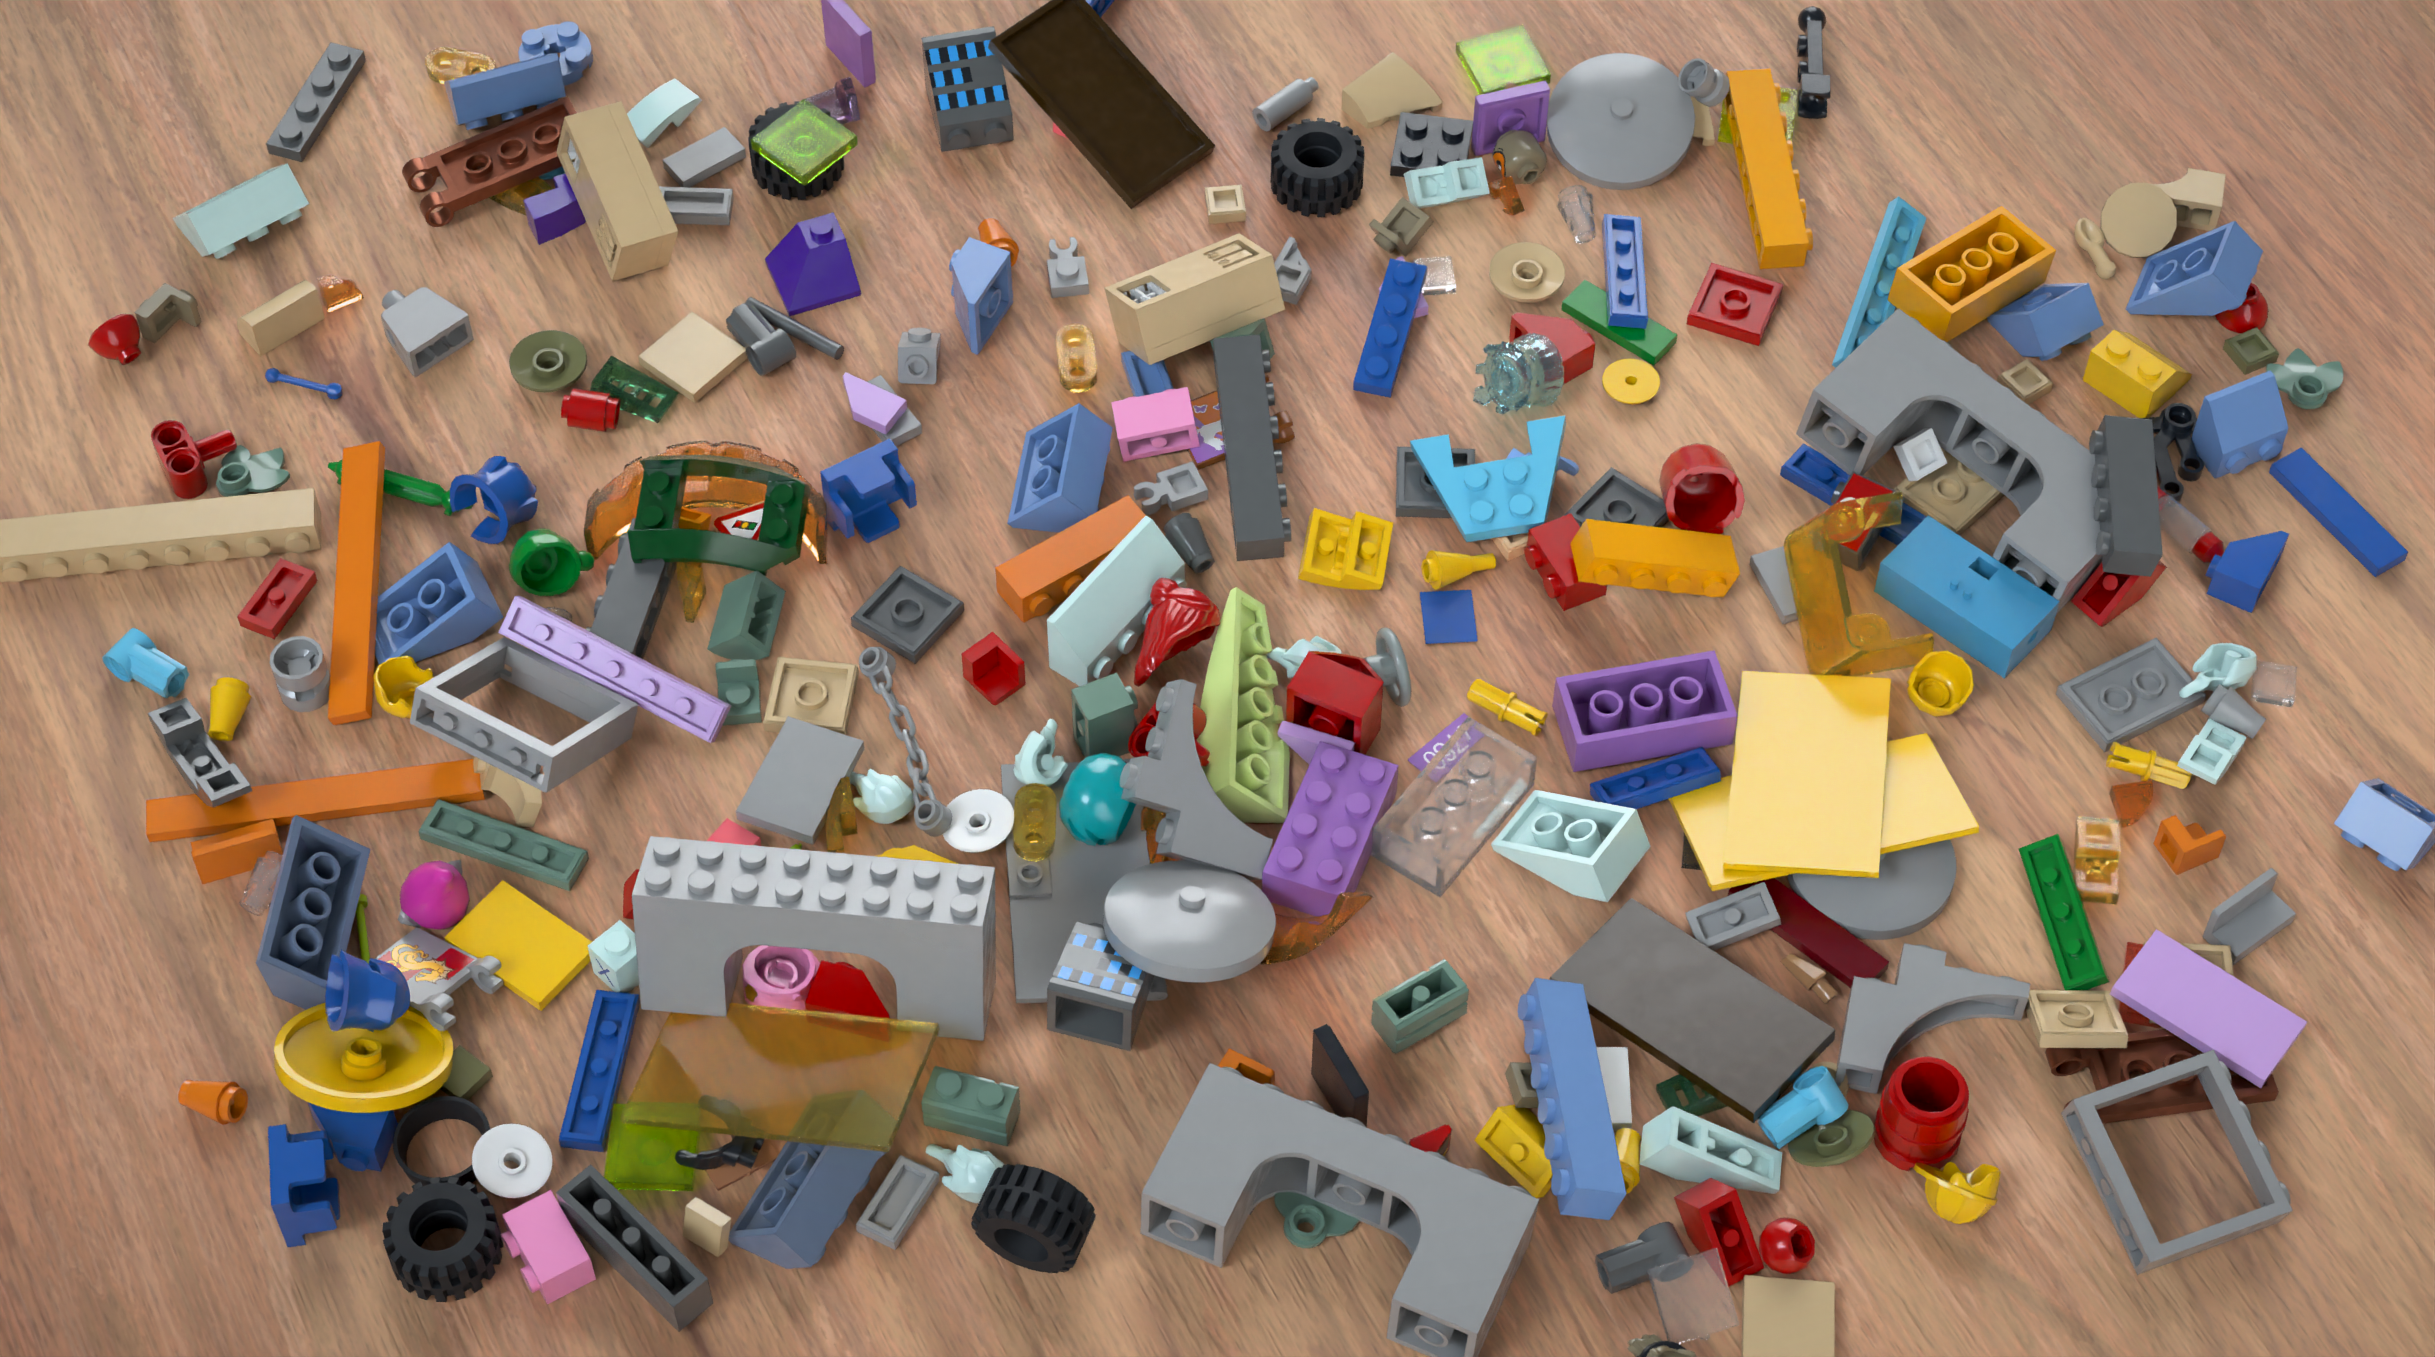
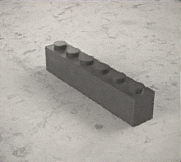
(1249, 448)

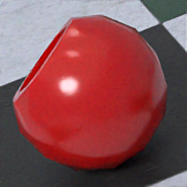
(1786, 1245)

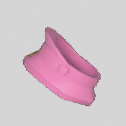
(779, 976)

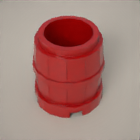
(1922, 1114)

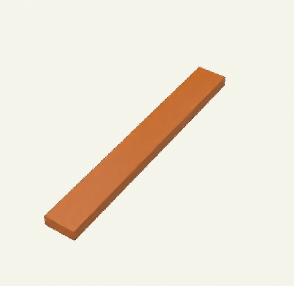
(356, 584)
(316, 800)

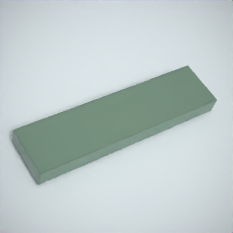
(503, 845)

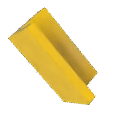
(1517, 1145)

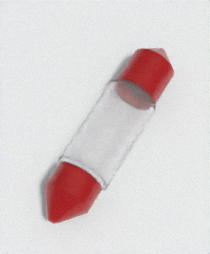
(2187, 529)

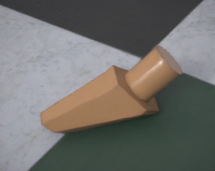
(1810, 977)

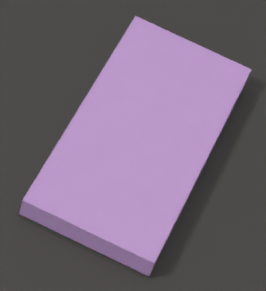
(2208, 1008)

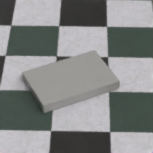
(2129, 694)
(799, 779)

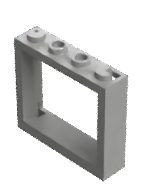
(506, 747)
(2118, 1193)

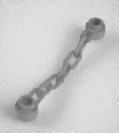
(930, 814)

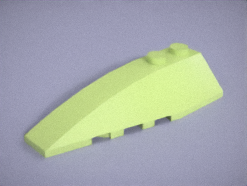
(1246, 754)

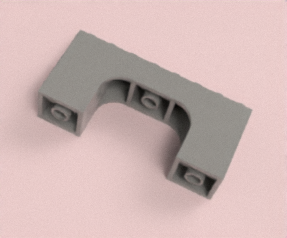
(1914, 382)
(914, 917)
(1254, 1141)

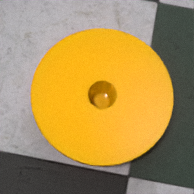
(1631, 381)

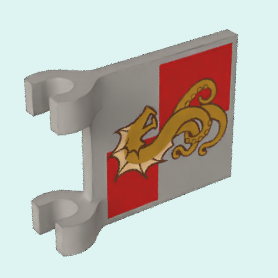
(437, 970)

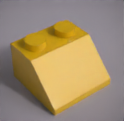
(2133, 374)

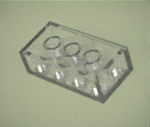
(1453, 806)

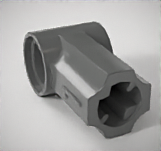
(763, 344)
(1629, 1263)

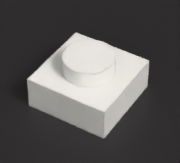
(1920, 454)

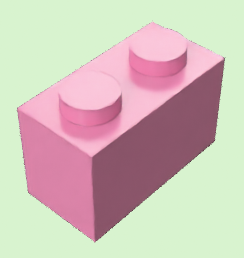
(1155, 424)
(548, 1247)

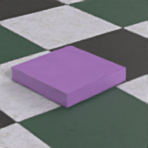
(849, 40)
(1508, 110)

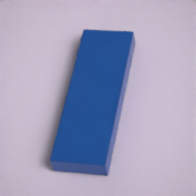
(1658, 780)

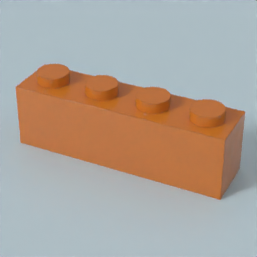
(1058, 565)

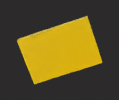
(533, 945)

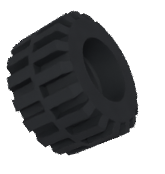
(776, 179)
(1323, 188)
(433, 1209)
(1033, 1218)

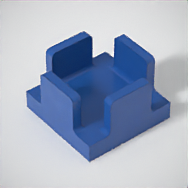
(863, 487)
(298, 1183)

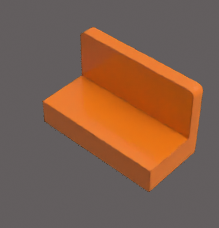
(234, 850)

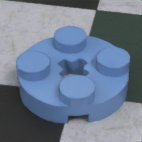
(559, 38)

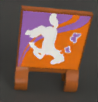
(1210, 433)

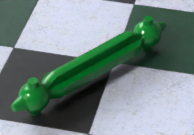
(409, 488)

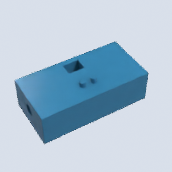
(1966, 596)

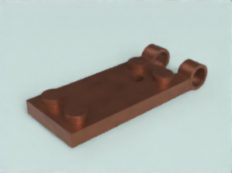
(509, 158)
(2145, 1054)

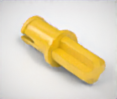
(1506, 706)
(2147, 766)

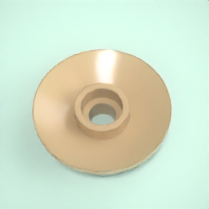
(1527, 272)

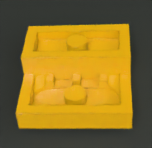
(1345, 550)

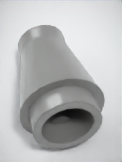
(2232, 711)

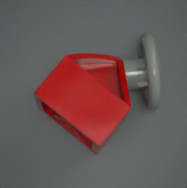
(1346, 692)

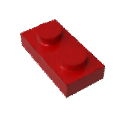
(277, 598)

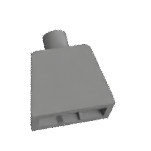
(424, 328)

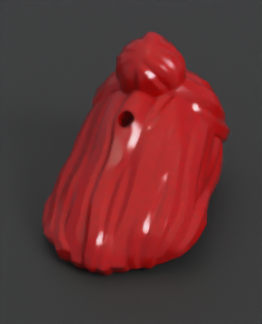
(1173, 625)

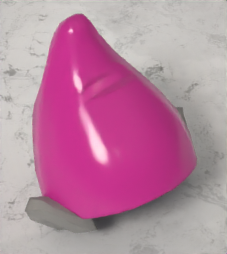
(434, 895)

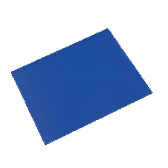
(1448, 616)

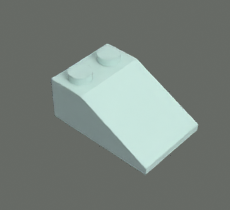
(1575, 843)

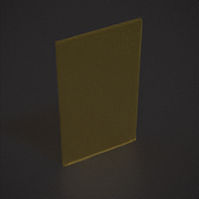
(783, 1075)

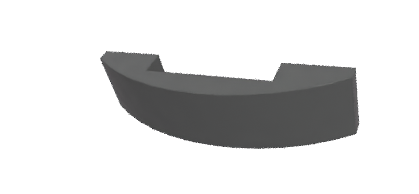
(196, 754)

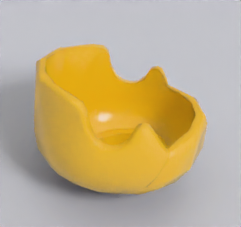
(1940, 683)
(396, 684)

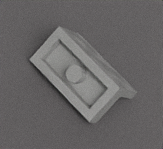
(2249, 917)

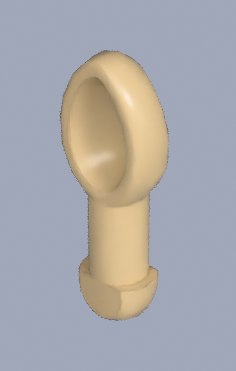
(2092, 240)

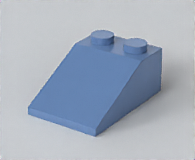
(2198, 275)
(435, 607)

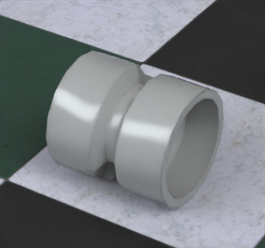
(300, 673)

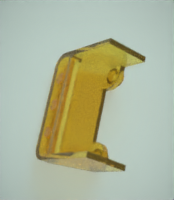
(1829, 633)

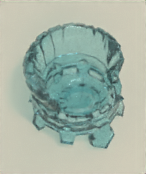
(1520, 373)

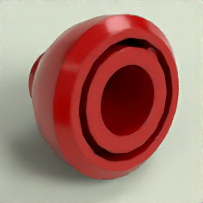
(2249, 315)
(117, 339)

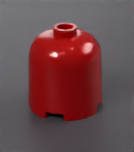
(1701, 489)

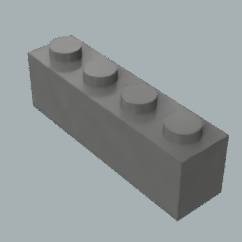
(2126, 496)
(631, 599)
(635, 1248)

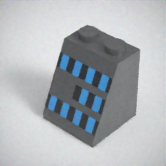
(966, 89)
(1096, 991)

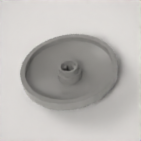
(1620, 121)
(1904, 899)
(1189, 921)

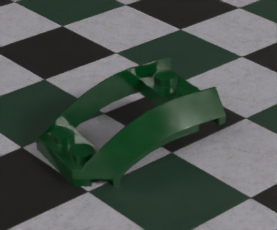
(660, 507)

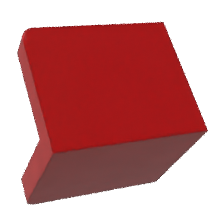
(993, 669)

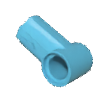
(139, 659)
(1812, 1102)

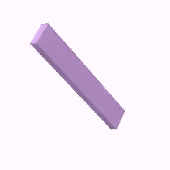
(615, 669)

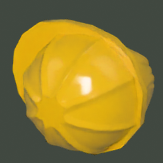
(1960, 1195)

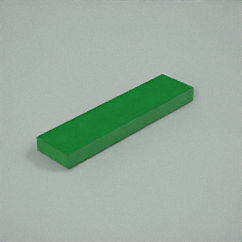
(2063, 914)

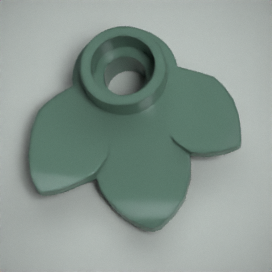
(2304, 381)
(251, 473)
(1325, 1219)

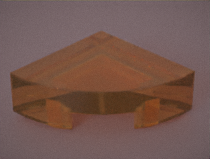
(1506, 191)
(338, 292)
(2131, 801)

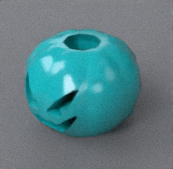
(1093, 801)

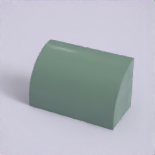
(747, 618)

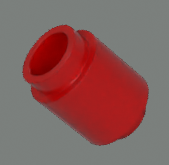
(590, 410)

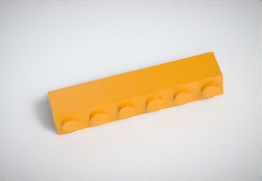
(1766, 169)

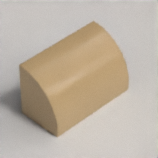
(281, 318)

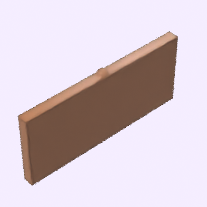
(726, 1174)

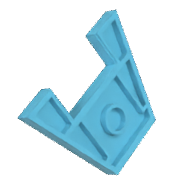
(1496, 495)

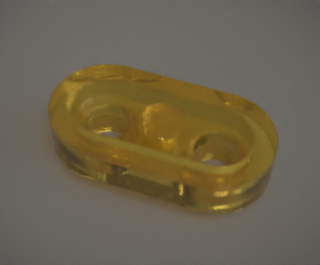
(452, 63)
(1076, 357)
(1034, 825)

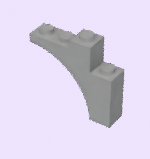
(1174, 782)
(1925, 995)

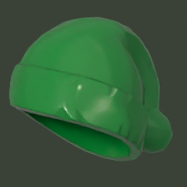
(547, 563)

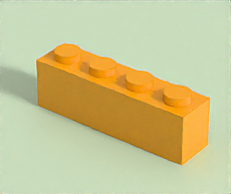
(1654, 558)

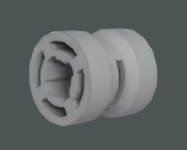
(1703, 82)

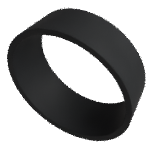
(428, 1112)

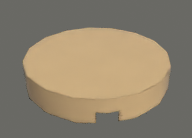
(2138, 220)

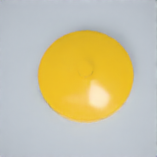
(360, 1067)

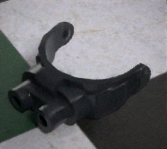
(737, 1151)

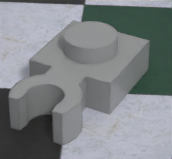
(1066, 271)
(1175, 487)

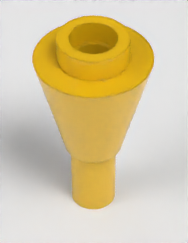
(1447, 567)

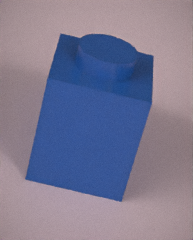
(2245, 569)
(357, 1139)

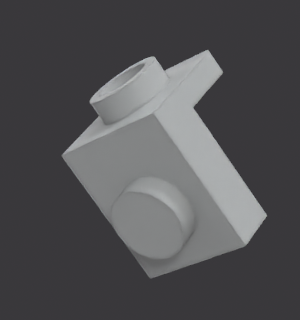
(918, 356)

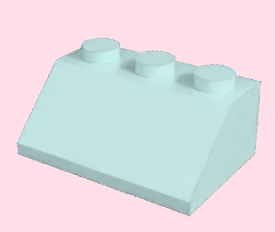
(243, 212)

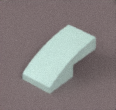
(661, 107)
(1447, 183)
(2212, 752)

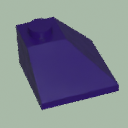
(813, 266)

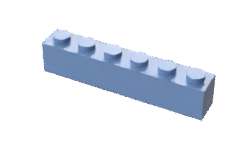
(1571, 1099)

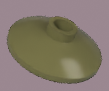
(548, 361)
(1834, 1141)

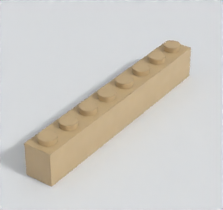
(159, 535)

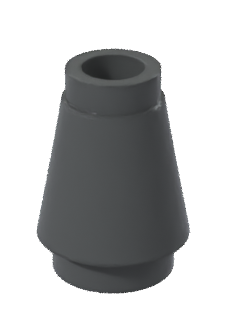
(1189, 541)

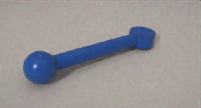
(333, 390)

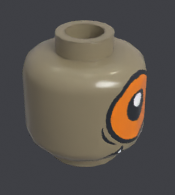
(1519, 155)

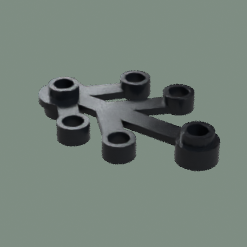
(2176, 424)

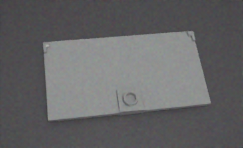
(1063, 890)

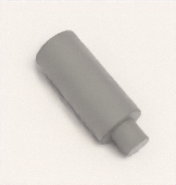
(1284, 103)

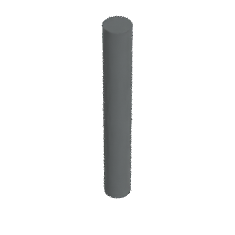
(797, 329)

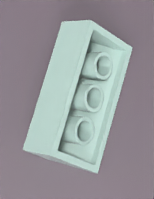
(1111, 605)

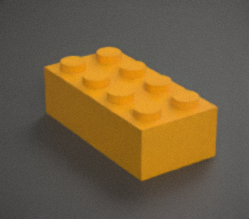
(1972, 274)

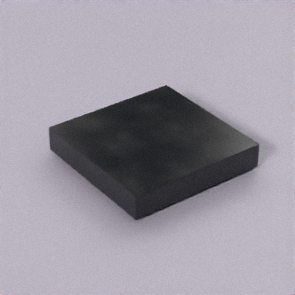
(1338, 1076)

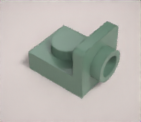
(740, 688)

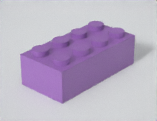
(1644, 710)
(1329, 829)

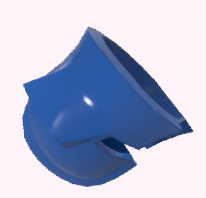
(504, 492)
(364, 993)

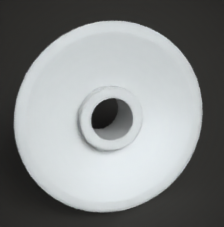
(976, 809)
(513, 1144)

